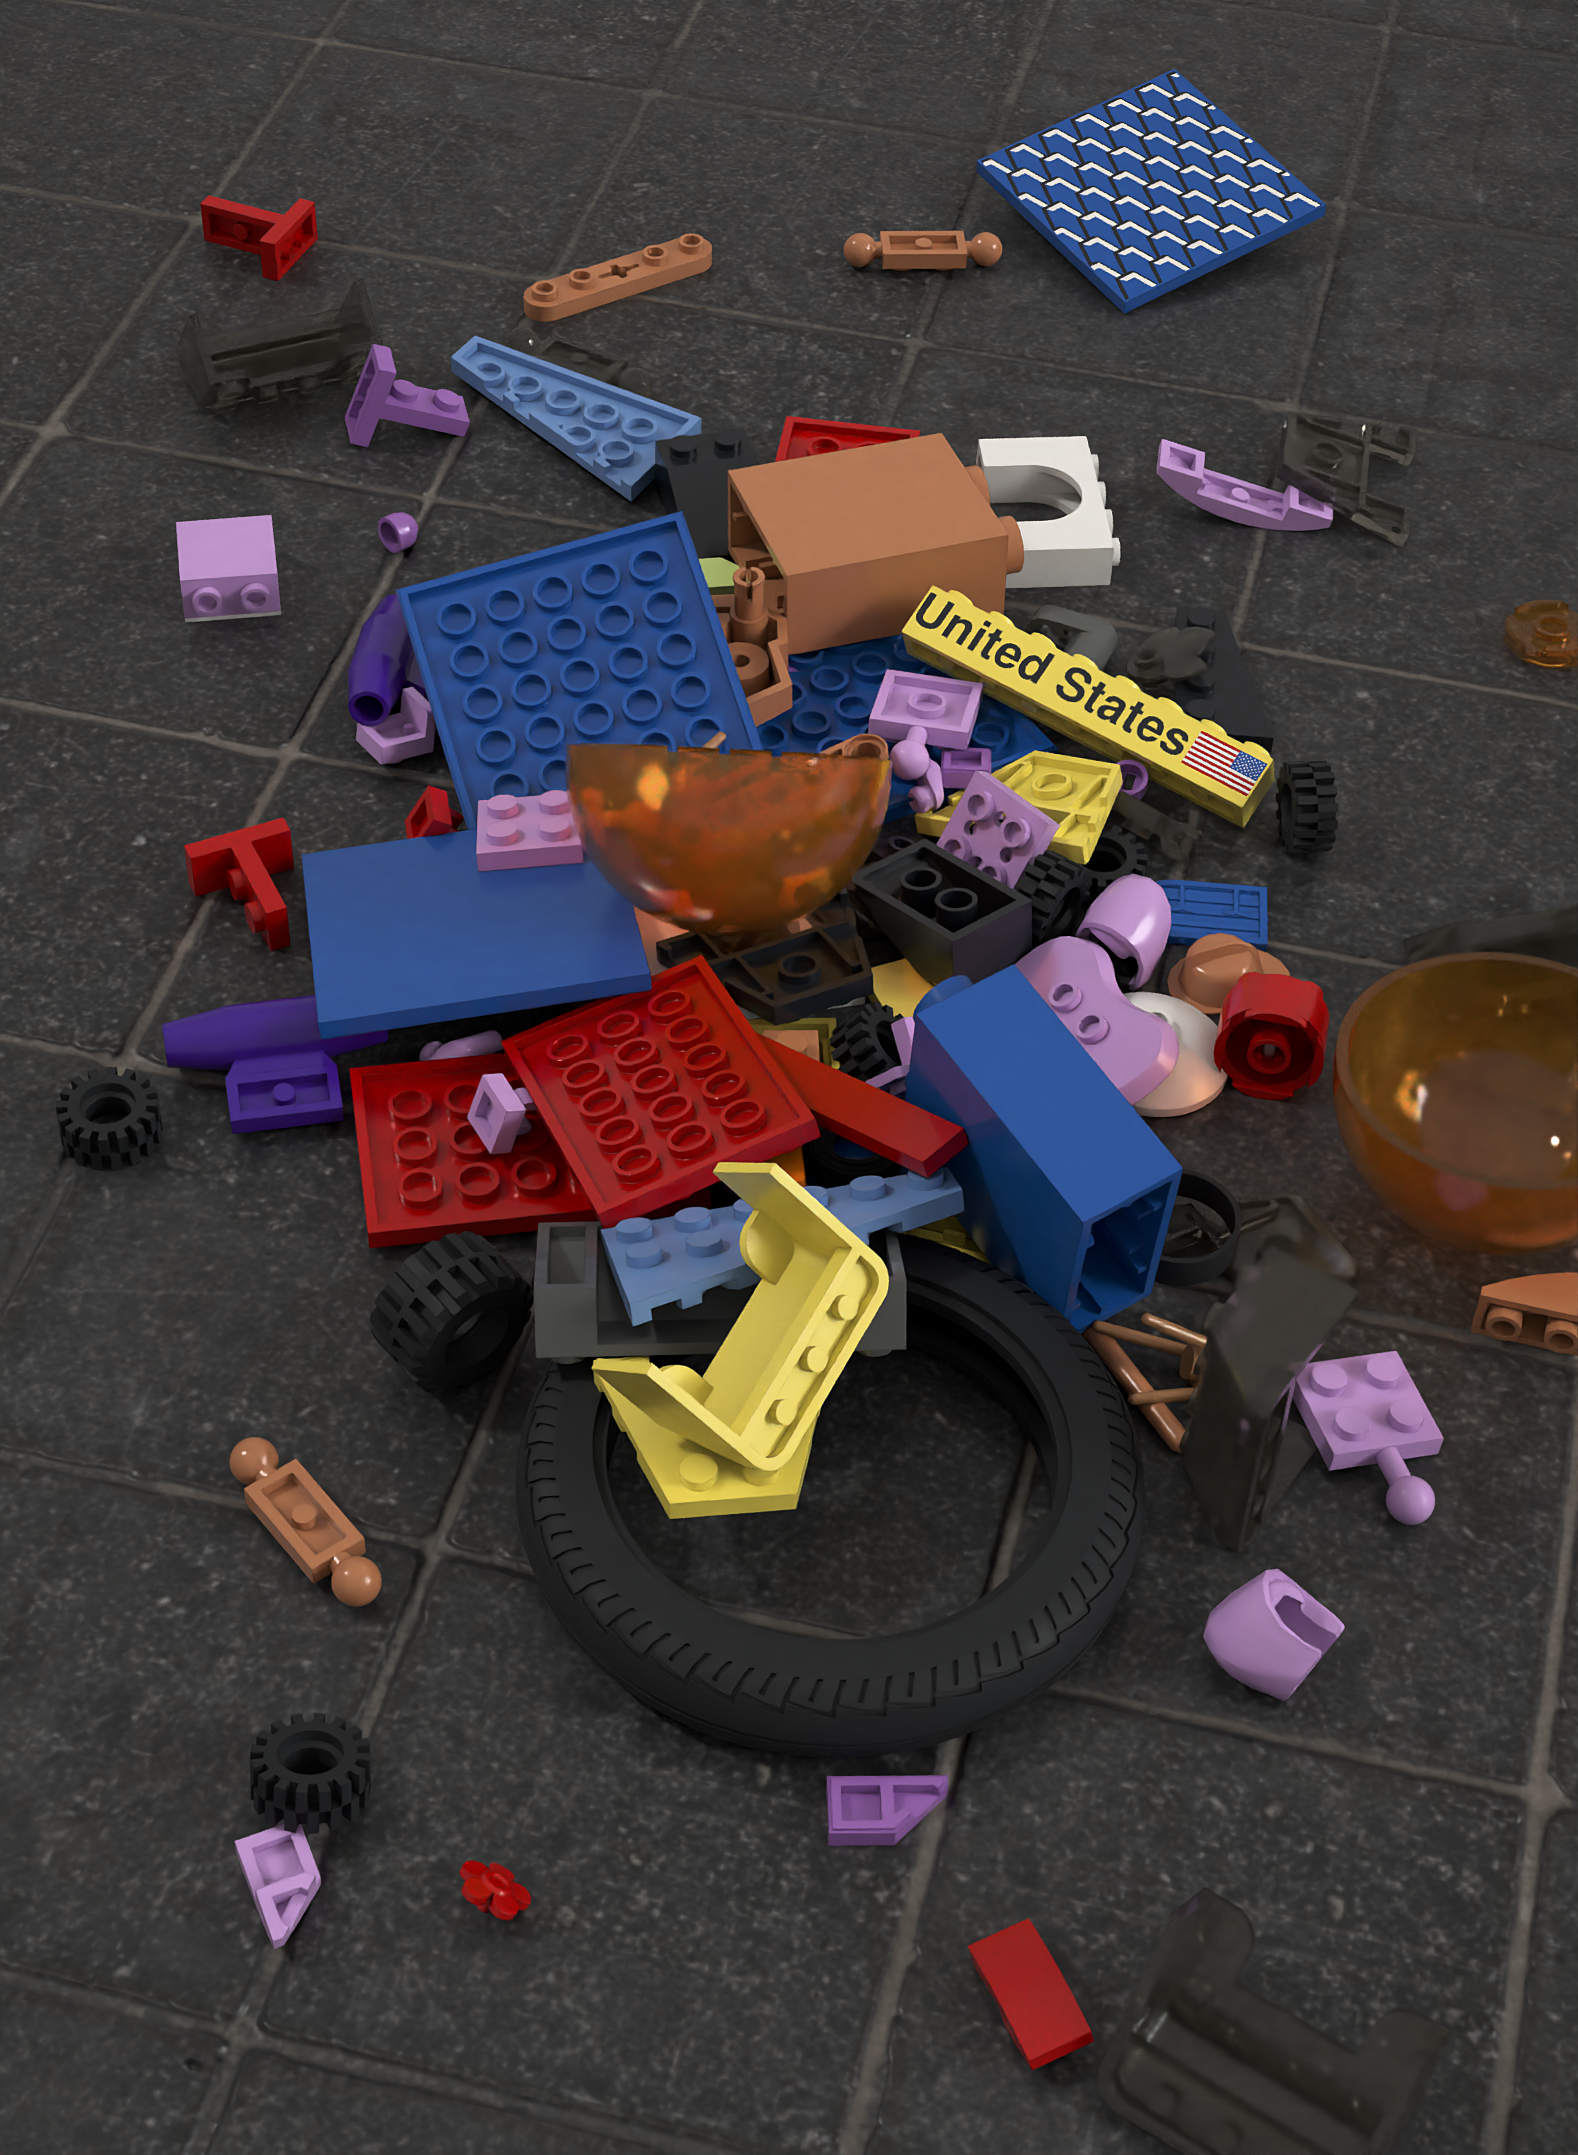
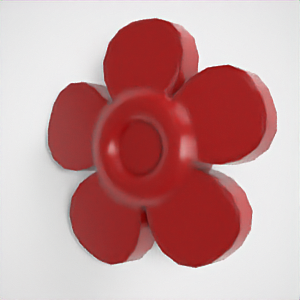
(493, 1889)

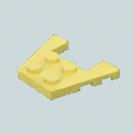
(1063, 787)
(698, 1480)

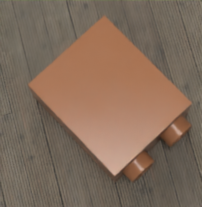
(866, 535)

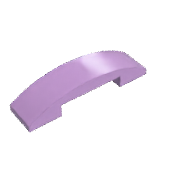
(1237, 499)

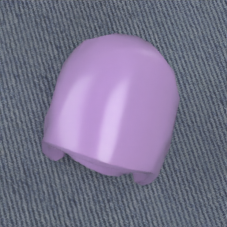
(1132, 922)
(1270, 1633)

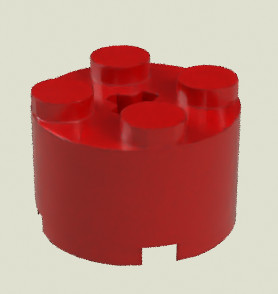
(1272, 1035)

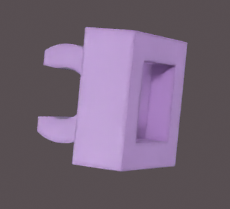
(499, 1113)

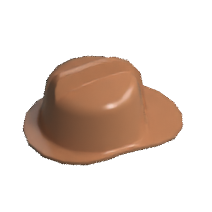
(1214, 968)

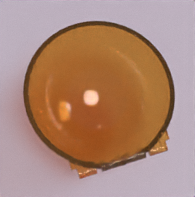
(725, 836)
(1467, 1099)

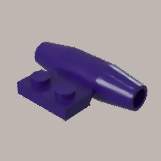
(382, 665)
(274, 1059)

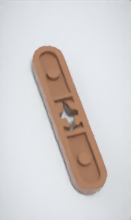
(617, 278)

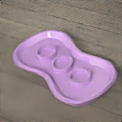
(1081, 988)

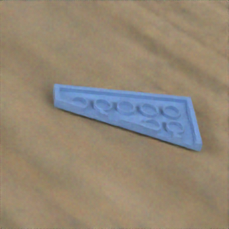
(583, 417)
(701, 1247)

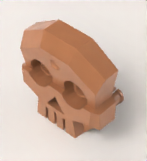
(757, 645)

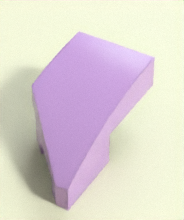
(279, 1878)

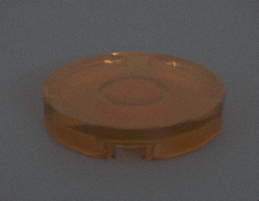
(1545, 645)

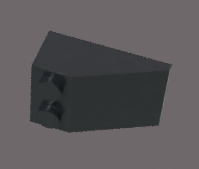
(694, 480)
(945, 913)

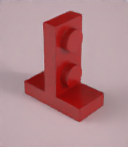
(272, 235)
(244, 864)

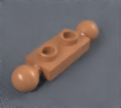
(922, 250)
(305, 1521)

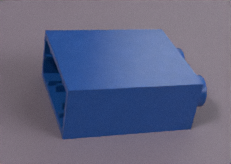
(1057, 1162)

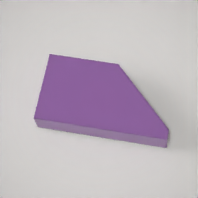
(879, 1807)

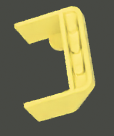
(789, 1339)

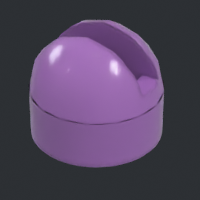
(397, 531)
(1134, 769)

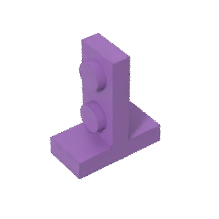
(399, 401)

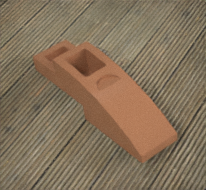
(1531, 1311)

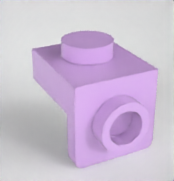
(402, 733)

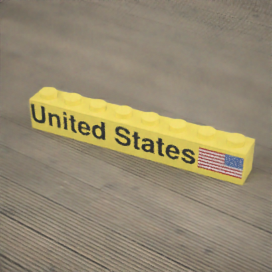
(1090, 705)

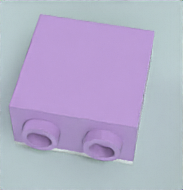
(228, 568)

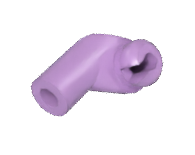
(929, 792)
(474, 1045)

